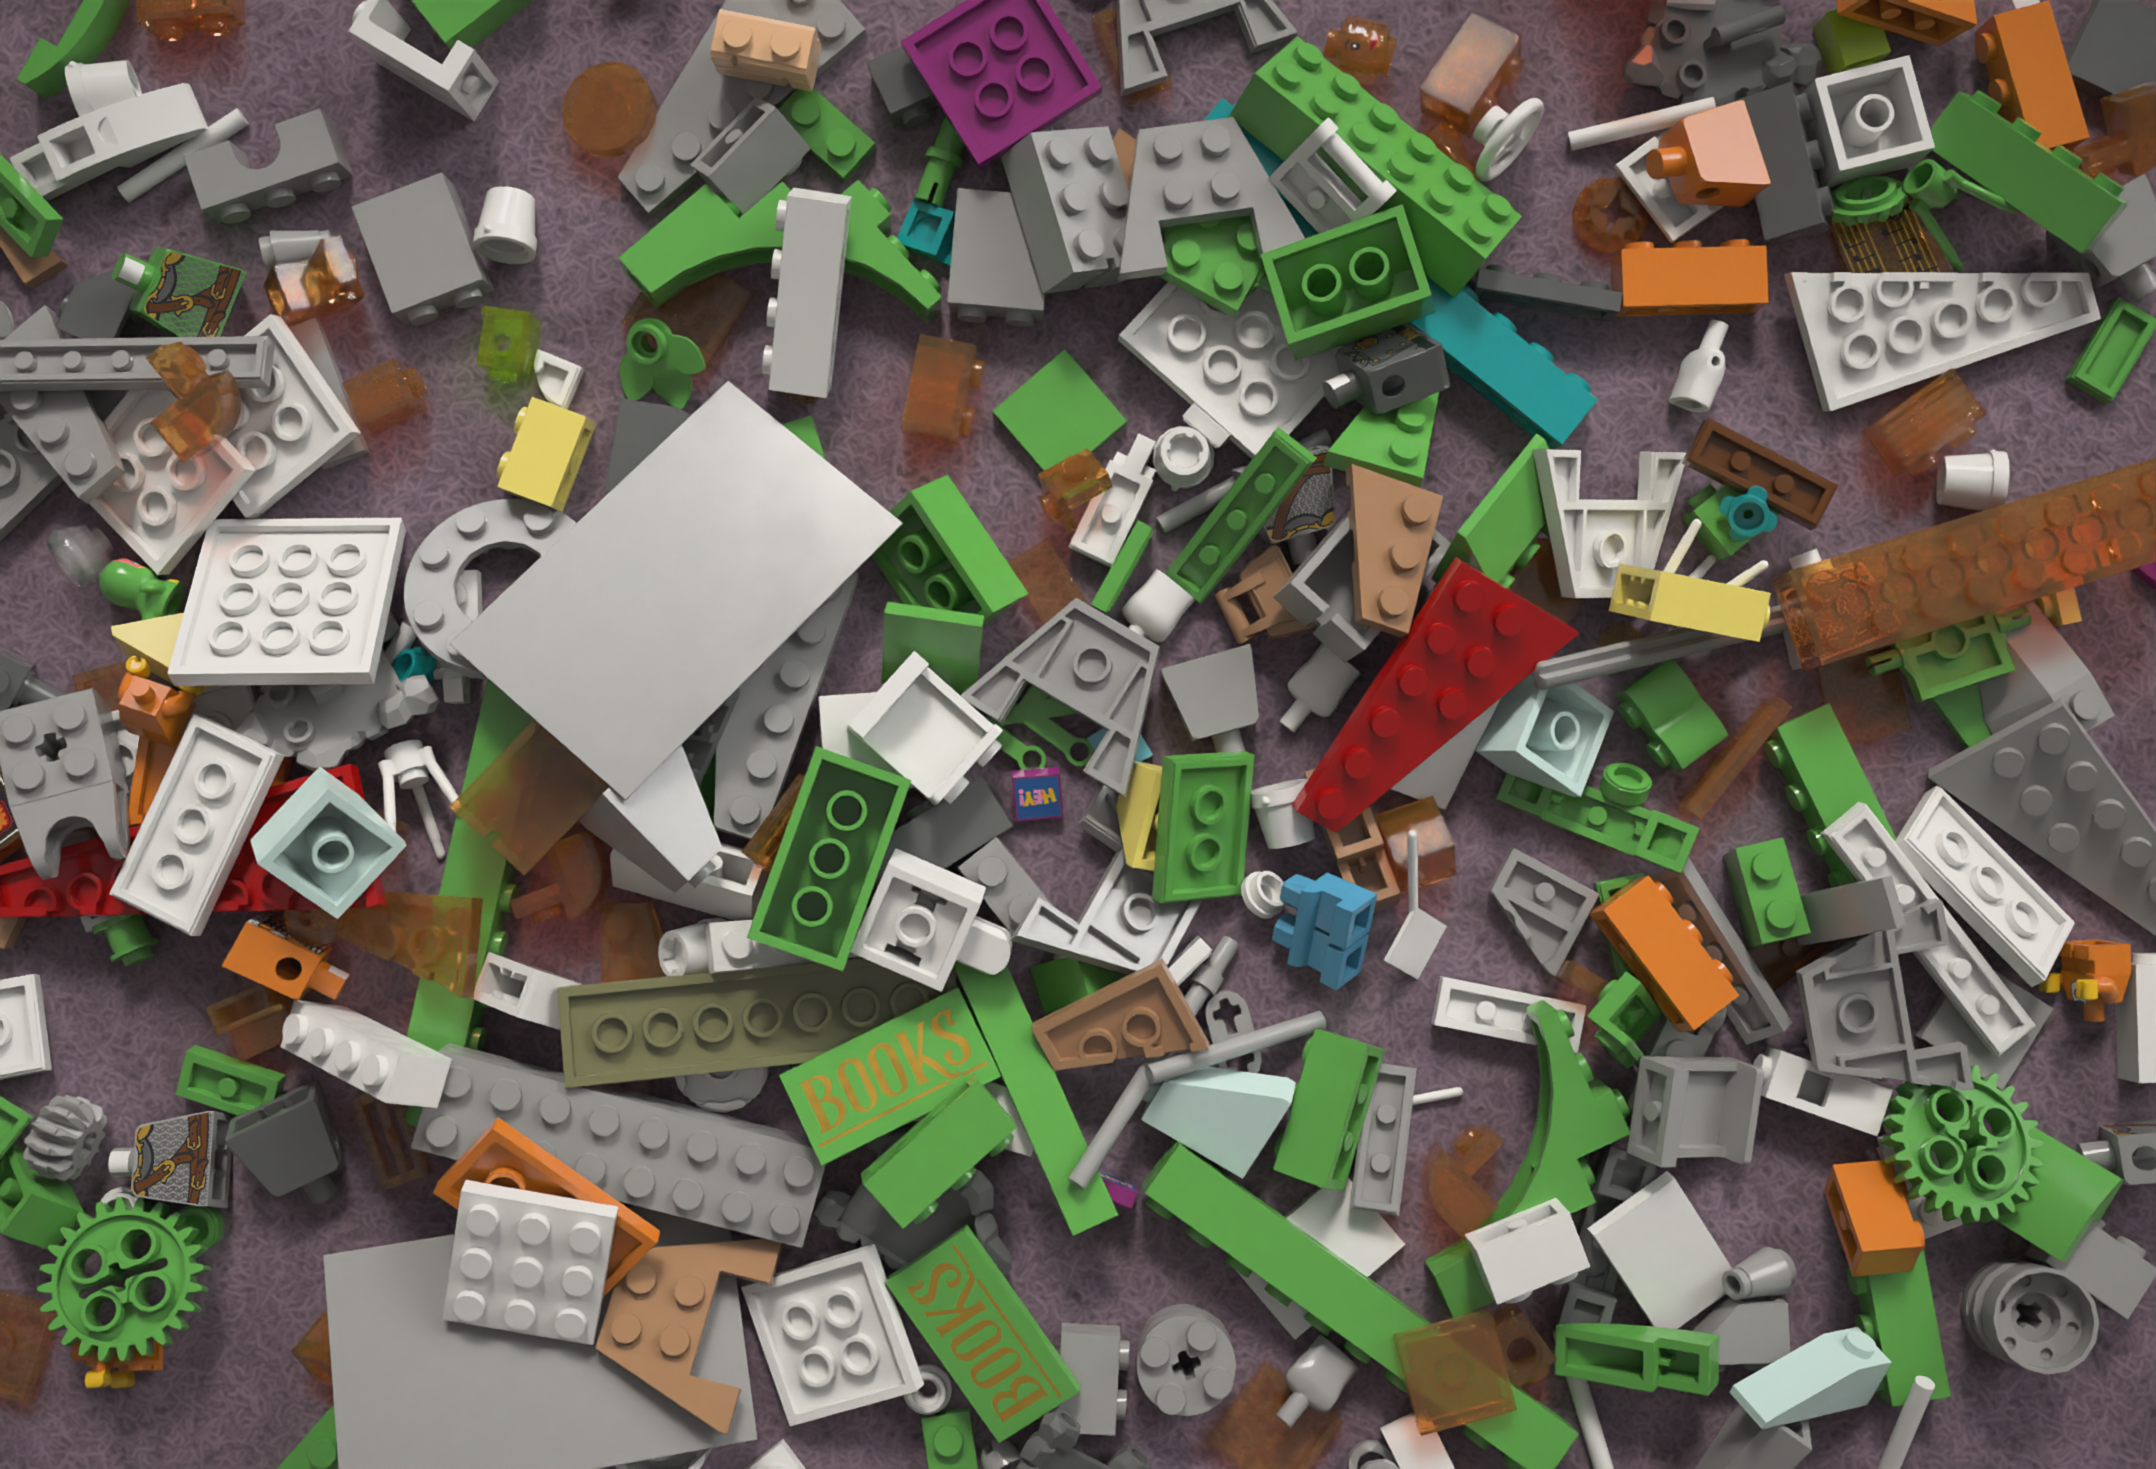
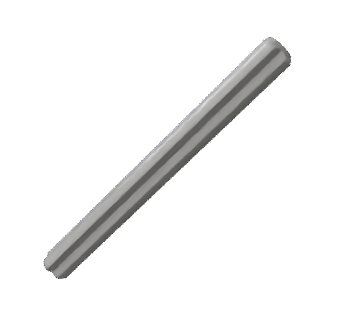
(1639, 653)

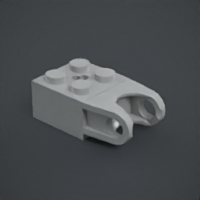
(67, 793)

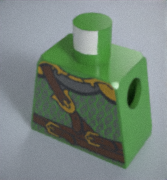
(180, 291)

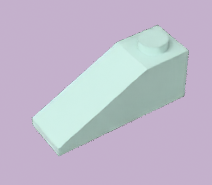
(1815, 1380)

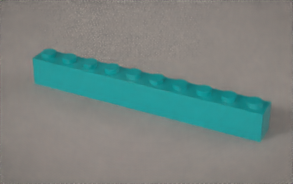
(1481, 346)

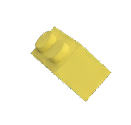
(545, 454)

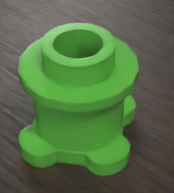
(128, 938)

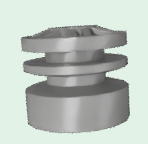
(2057, 1314)

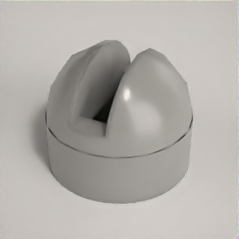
(1001, 1457)

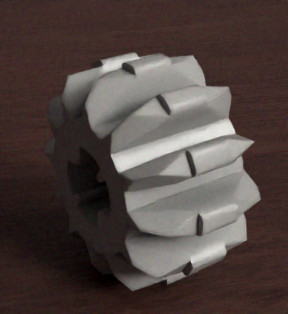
(65, 1137)

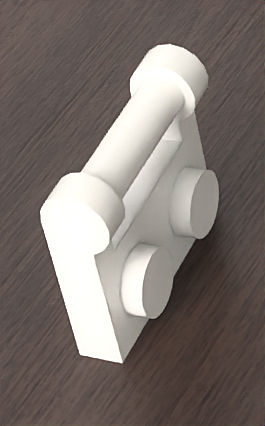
(1319, 192)

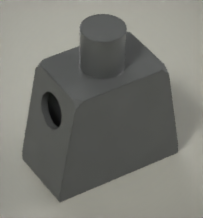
(290, 1143)

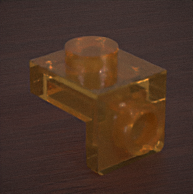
(1070, 485)

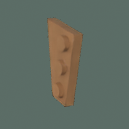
(1391, 547)
(1123, 1020)

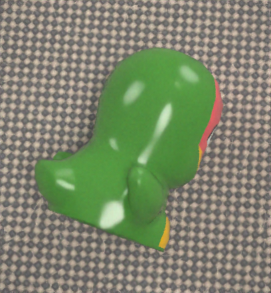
(139, 588)

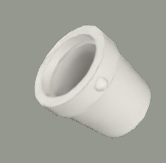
(100, 84)
(507, 226)
(1183, 457)
(1973, 480)
(1277, 816)
(685, 949)

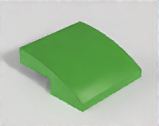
(2065, 1201)

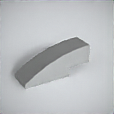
(1851, 910)

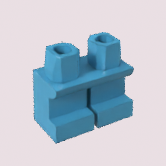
(1327, 927)

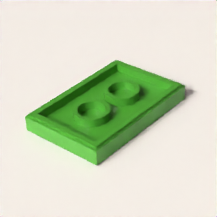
(1202, 826)

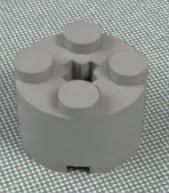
(1165, 1380)

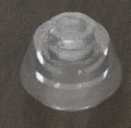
(80, 553)

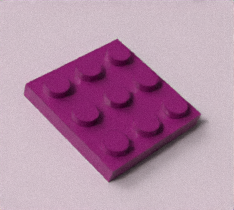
(1000, 72)

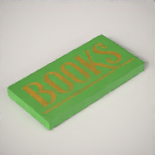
(888, 1076)
(983, 1334)

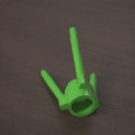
(1935, 188)

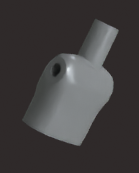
(1316, 1380)

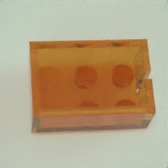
(529, 796)

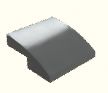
(2114, 48)

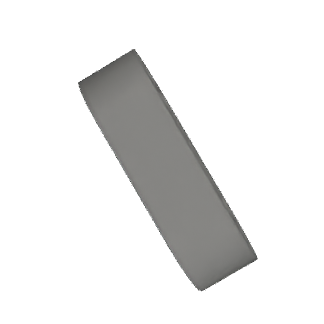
(1242, 1023)

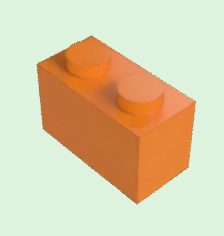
(1873, 1218)

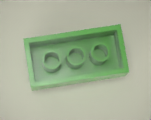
(829, 858)

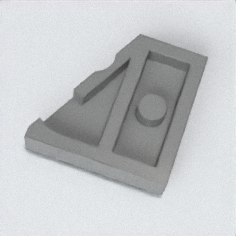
(1542, 906)

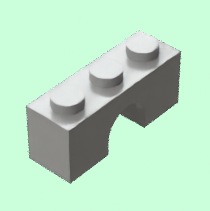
(307, 160)

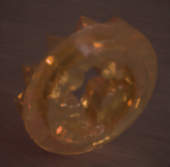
(1592, 224)

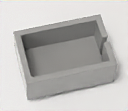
(1070, 205)
(1324, 591)

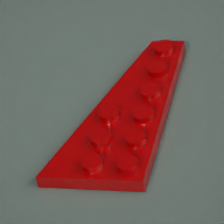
(1452, 666)

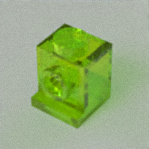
(519, 358)

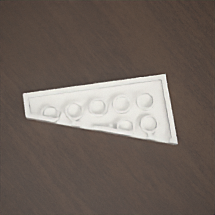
(1904, 327)

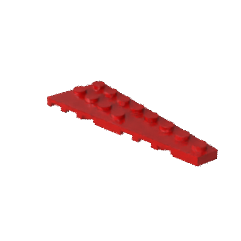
(90, 873)

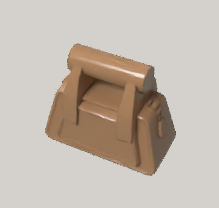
(1260, 582)

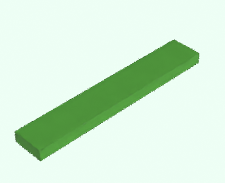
(1035, 1094)

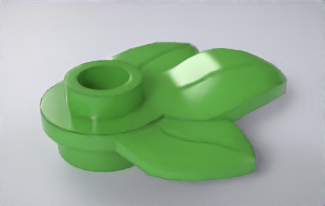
(660, 369)

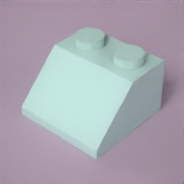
(1547, 735)
(326, 843)

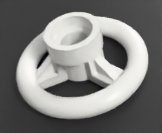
(1505, 136)

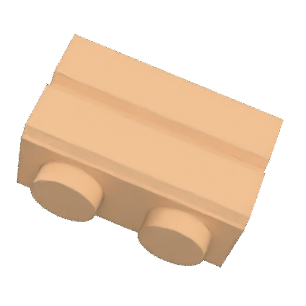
(765, 50)

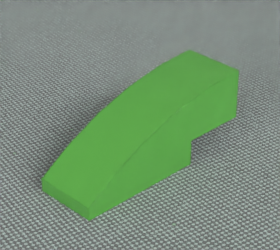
(1638, 1356)

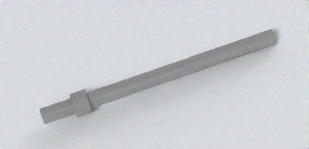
(1204, 983)

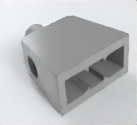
(2124, 246)
(1215, 696)

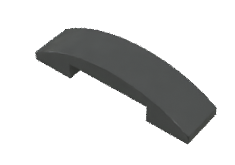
(1590, 1294)

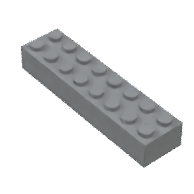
(633, 1145)

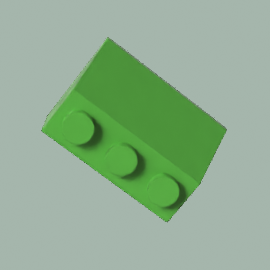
(1348, 283)
(1504, 523)
(946, 556)

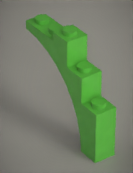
(710, 238)
(1569, 1124)

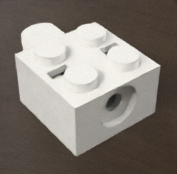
(928, 921)

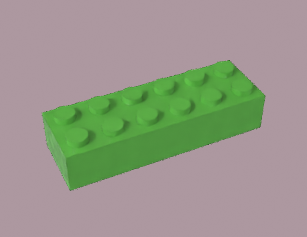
(1448, 210)

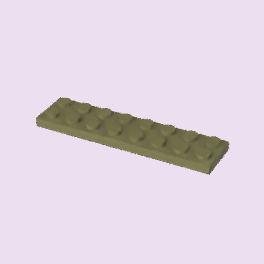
(726, 1019)

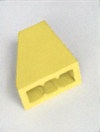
(1690, 602)

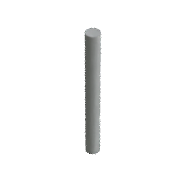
(1210, 498)
(1235, 1047)

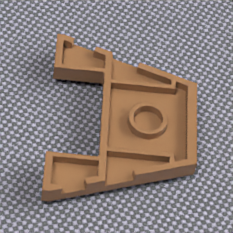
(663, 1312)

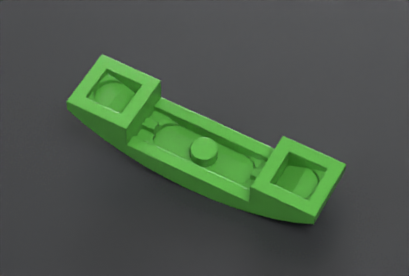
(82, 42)
(1593, 816)

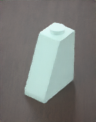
(1220, 1113)

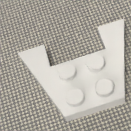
(1596, 534)

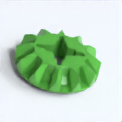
(1868, 200)

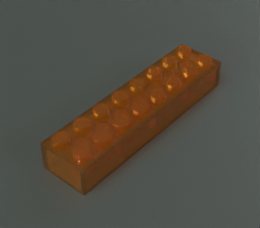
(1971, 566)

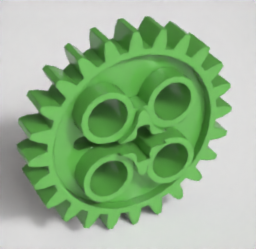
(1960, 1146)
(135, 1319)

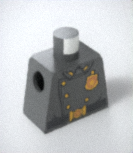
(1388, 370)

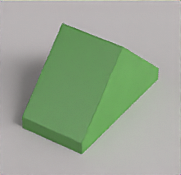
(1068, 980)

